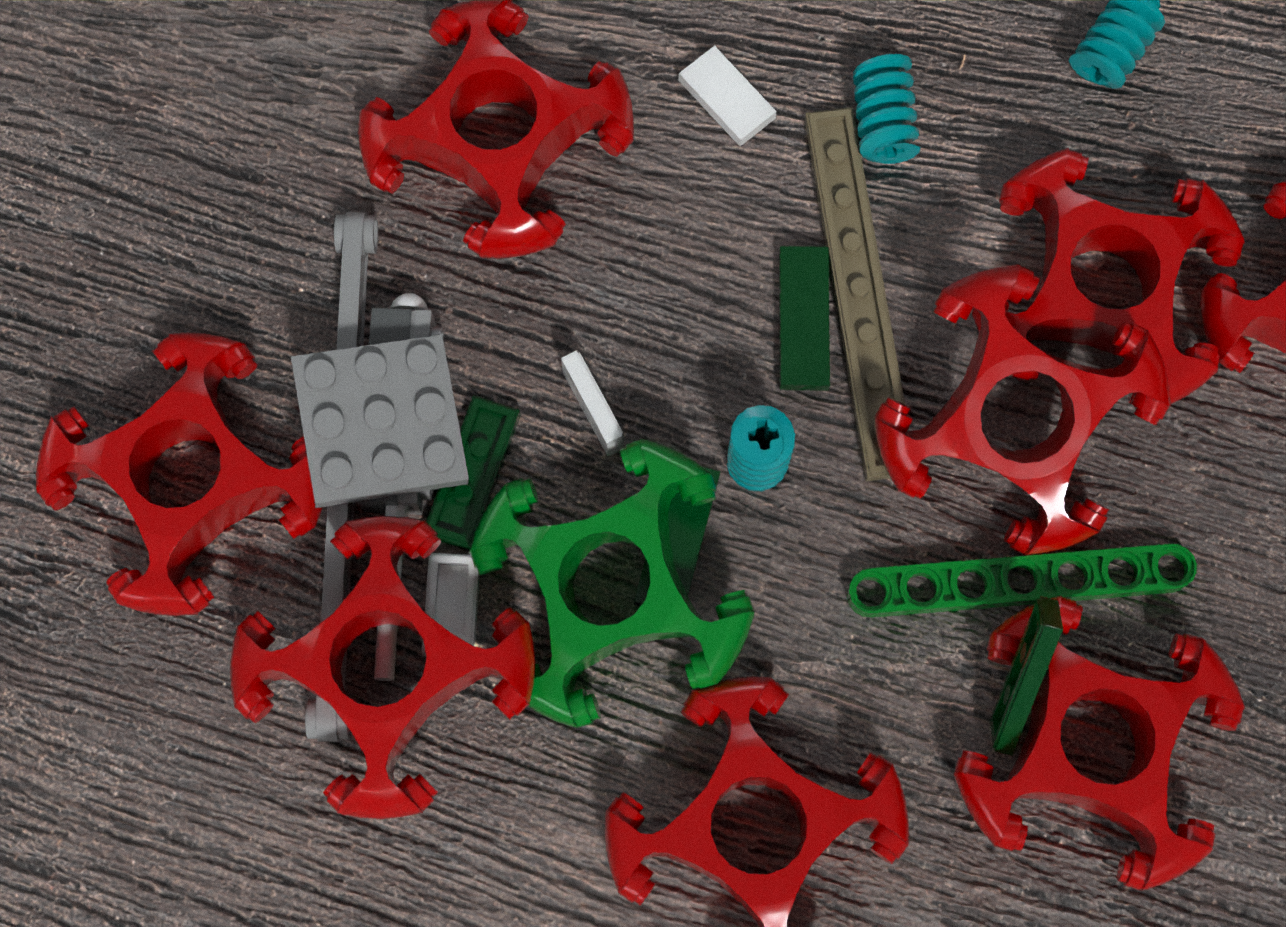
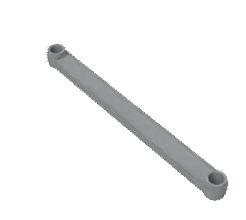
(355, 238)

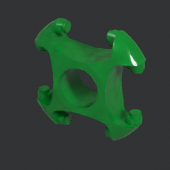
(559, 549)

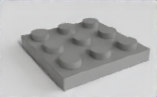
(379, 420)

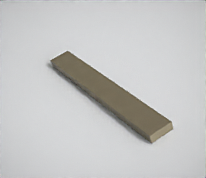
(855, 275)

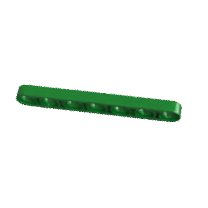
(1045, 573)

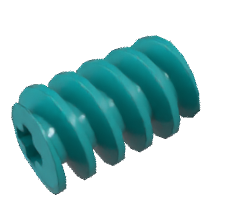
(1117, 41)
(884, 109)
(756, 429)

